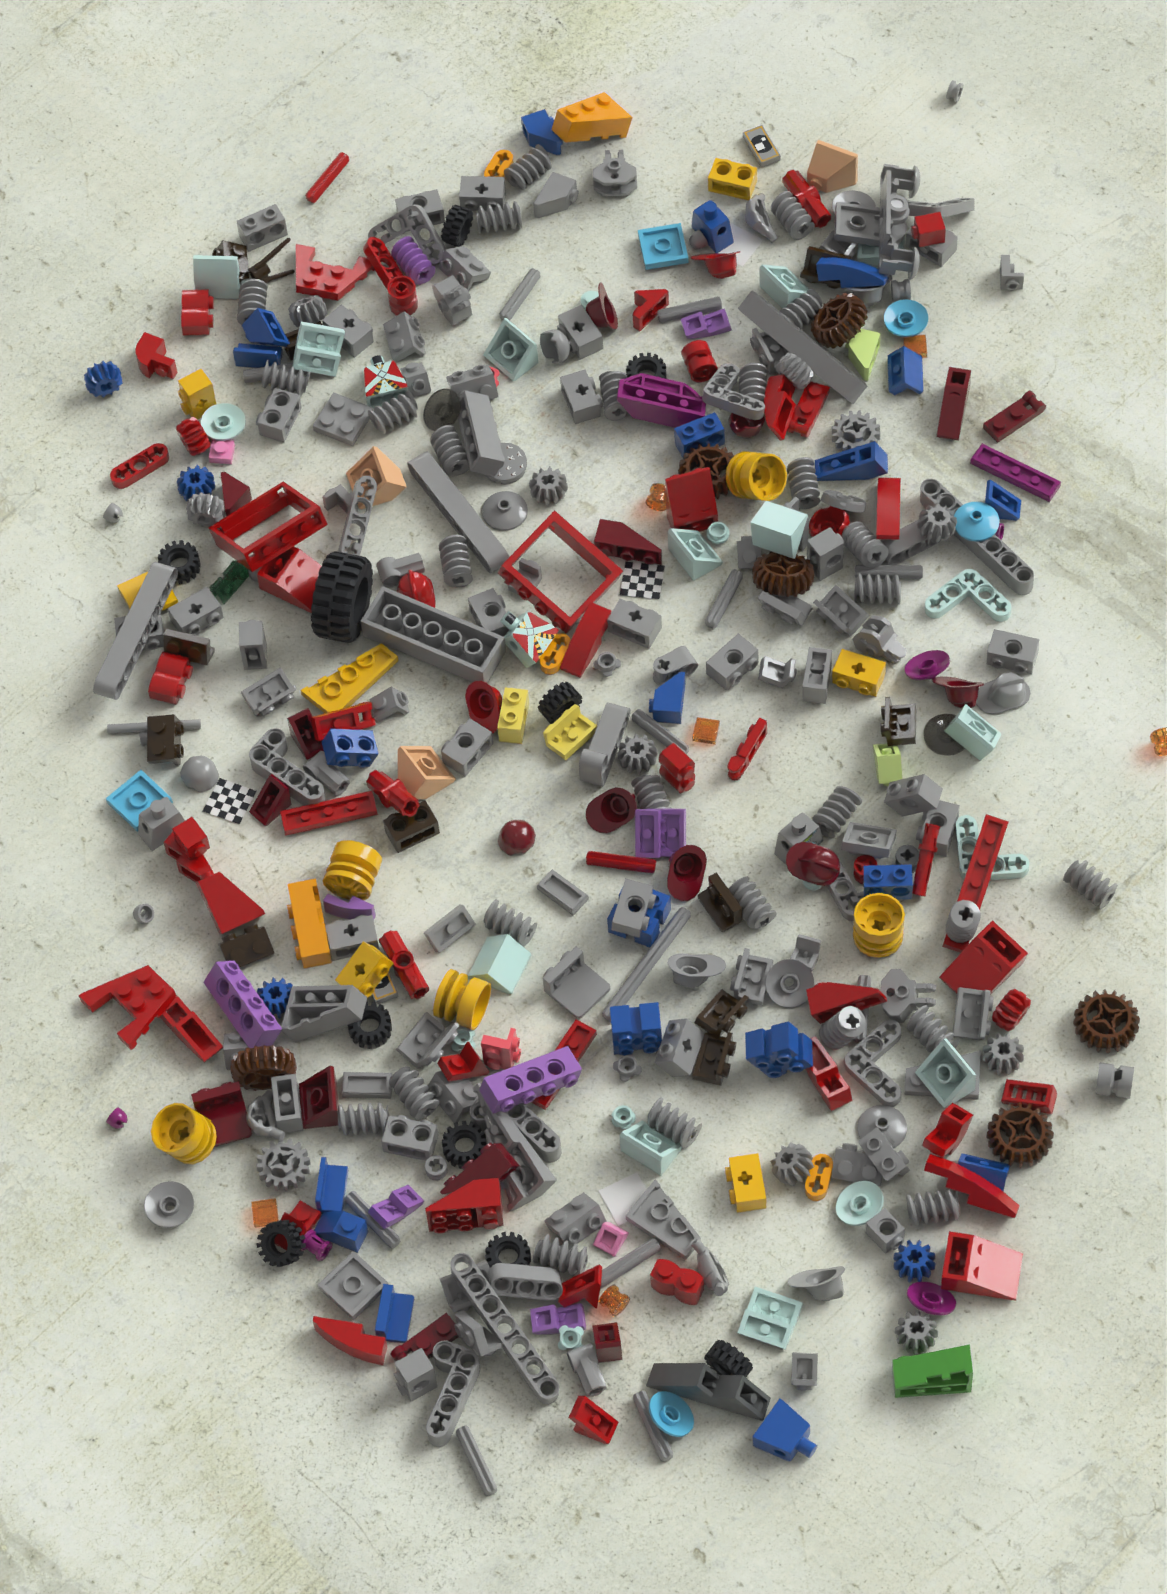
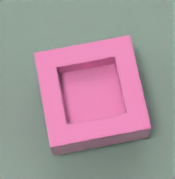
(221, 451)

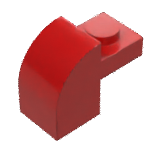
(151, 358)
(949, 1131)

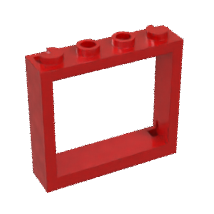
(275, 542)
(582, 547)

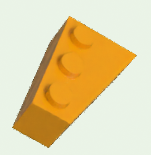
(591, 118)
(309, 924)

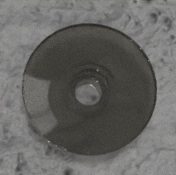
(442, 409)
(938, 739)

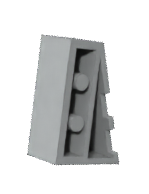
(321, 1009)

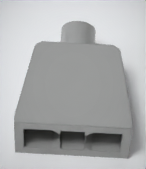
(157, 822)

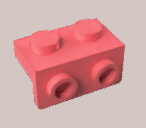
(500, 1052)

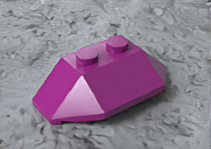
(660, 400)

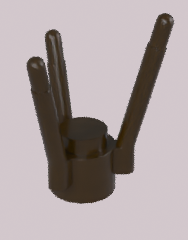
(261, 269)

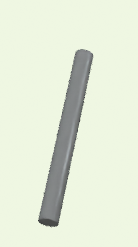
(138, 727)

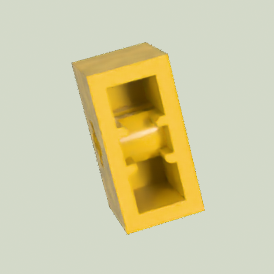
(196, 394)
(858, 672)
(365, 969)
(748, 1196)

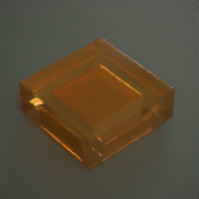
(916, 344)
(706, 730)
(264, 1212)

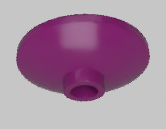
(927, 665)
(931, 1298)

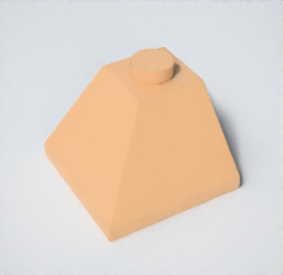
(832, 168)
(383, 470)
(422, 771)

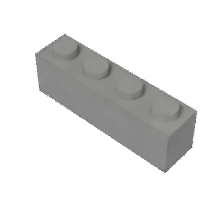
(480, 434)

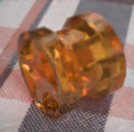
(657, 497)
(1159, 738)
(614, 1300)

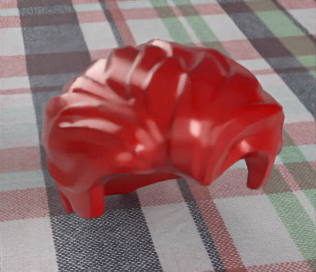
(827, 518)

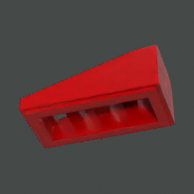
(1041, 1089)

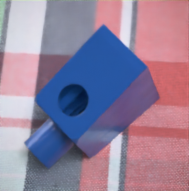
(709, 221)
(784, 1433)

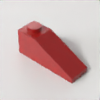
(830, 998)

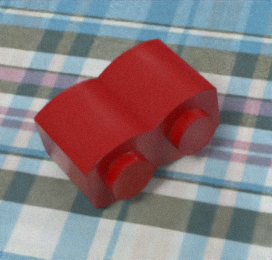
(196, 312)
(170, 677)
(677, 768)
(672, 1281)

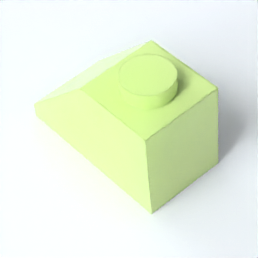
(863, 351)
(887, 763)

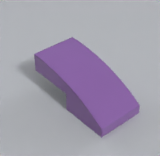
(705, 326)
(350, 910)
(396, 1207)
(550, 1318)

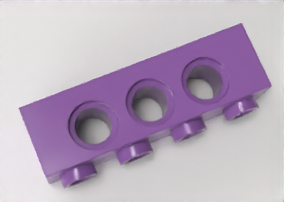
(242, 1004)
(559, 1062)

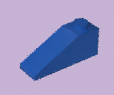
(853, 464)

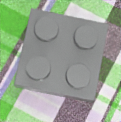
(342, 419)
(868, 840)
(352, 1285)

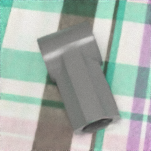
(392, 569)
(327, 774)
(585, 1364)

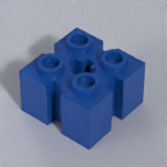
(657, 916)
(636, 1028)
(779, 1050)

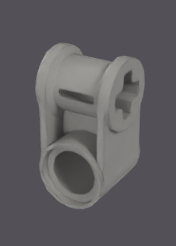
(672, 663)

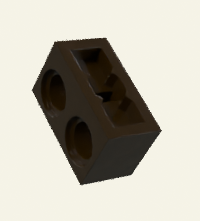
(414, 831)

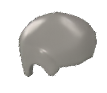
(555, 345)
(199, 773)

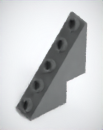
(706, 1386)

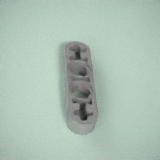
(356, 518)

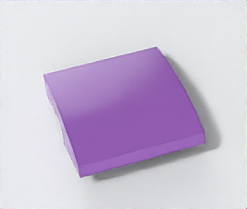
(659, 832)

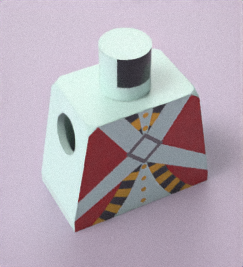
(383, 381)
(527, 636)

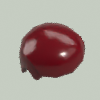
(744, 426)
(516, 837)

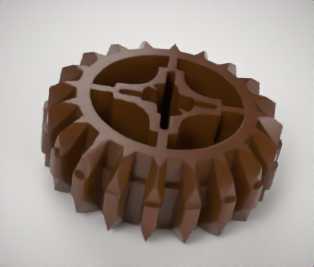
(839, 320)
(710, 457)
(783, 574)
(1110, 1010)
(258, 1064)
(1007, 1122)

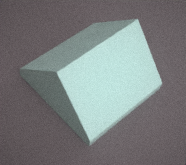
(780, 284)
(512, 351)
(778, 529)
(692, 552)
(973, 732)
(500, 963)
(947, 1074)
(649, 1147)

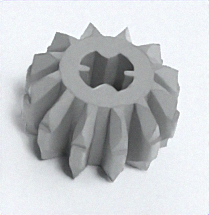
(308, 310)
(795, 370)
(548, 485)
(205, 509)
(937, 523)
(637, 753)
(1001, 1061)
(792, 1164)
(916, 1340)

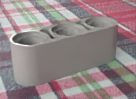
(908, 545)
(514, 1285)

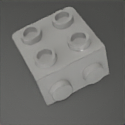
(574, 984)
(425, 1041)

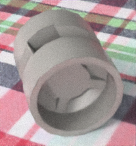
(1114, 1080)

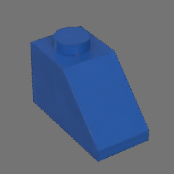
(264, 329)
(669, 700)
(342, 1229)

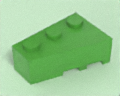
(933, 1373)

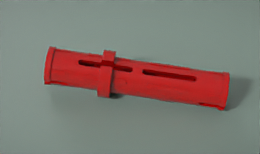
(926, 855)

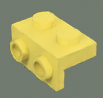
(569, 732)

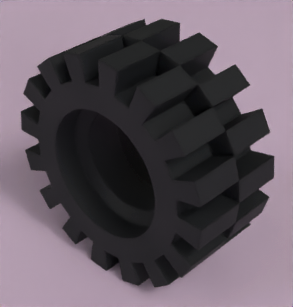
(457, 225)
(646, 363)
(181, 551)
(558, 701)
(377, 1035)
(459, 1132)
(508, 1242)
(268, 1243)
(727, 1359)

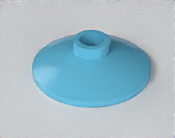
(906, 311)
(976, 529)
(671, 1414)

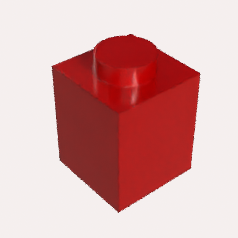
(929, 229)
(191, 838)

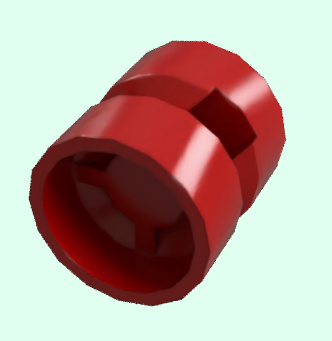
(402, 295)
(699, 361)

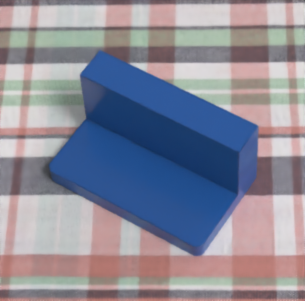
(256, 355)
(905, 371)
(991, 1170)
(331, 1187)
(394, 1315)

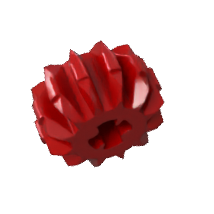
(193, 436)
(1011, 1010)

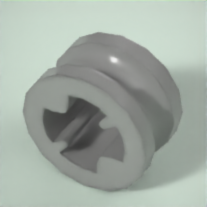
(954, 91)
(436, 1159)

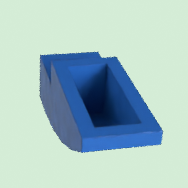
(849, 272)

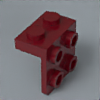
(225, 1110)

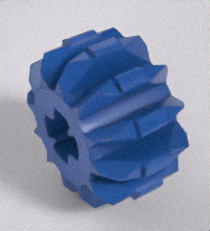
(103, 379)
(195, 481)
(271, 991)
(905, 1258)

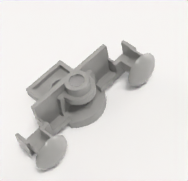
(883, 225)

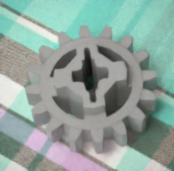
(855, 430)
(277, 1174)

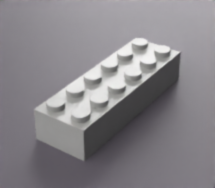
(433, 636)

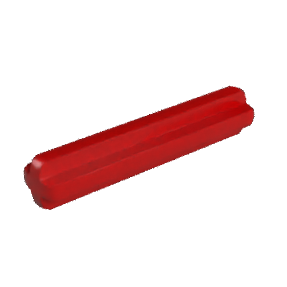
(327, 177)
(621, 862)

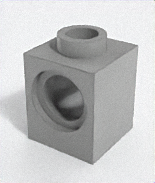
(881, 1222)

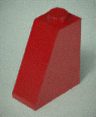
(226, 902)

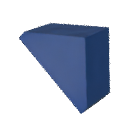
(1004, 502)

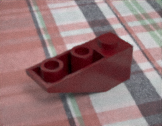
(954, 403)
(621, 541)
(492, 1163)

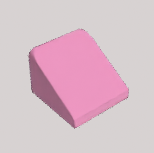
(610, 1238)

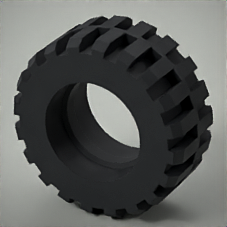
(341, 596)

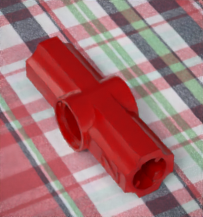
(808, 197)
(392, 793)
(409, 975)

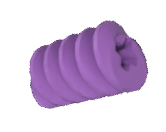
(412, 260)

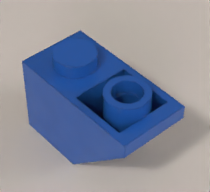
(538, 130)

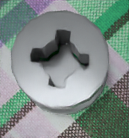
(900, 290)

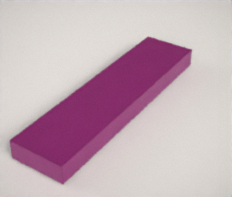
(1015, 472)

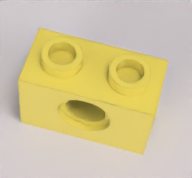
(513, 715)

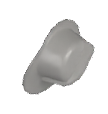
(869, 294)
(1003, 694)
(694, 969)
(821, 1283)

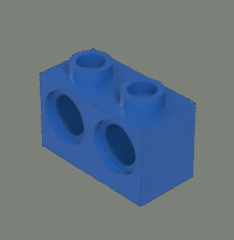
(700, 431)
(350, 747)
(888, 879)

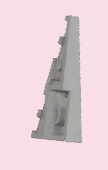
(532, 1175)

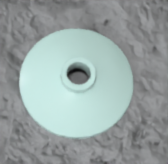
(223, 415)
(856, 1196)

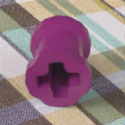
(316, 1245)

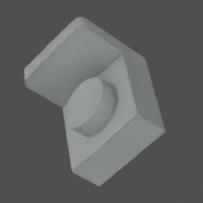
(1009, 279)
(530, 571)

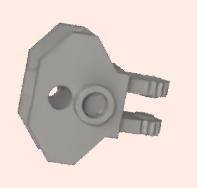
(614, 174)
(452, 300)
(879, 640)
(903, 995)

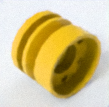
(756, 476)
(352, 870)
(878, 925)
(462, 999)
(183, 1133)

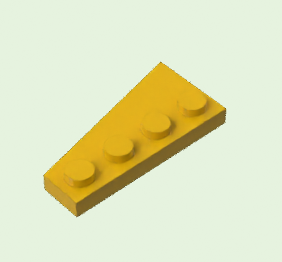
(350, 681)

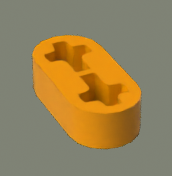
(494, 165)
(551, 651)
(824, 1178)

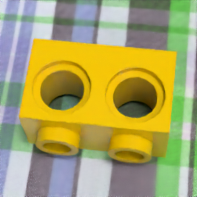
(732, 179)

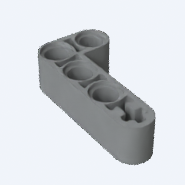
(598, 760)
(309, 789)
(526, 1122)
(449, 1396)

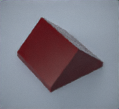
(319, 1099)

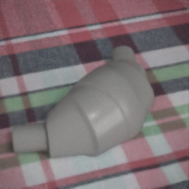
(758, 218)
(261, 1117)
(710, 1269)

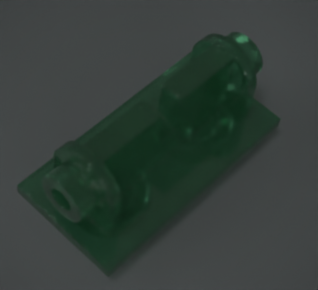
(233, 578)

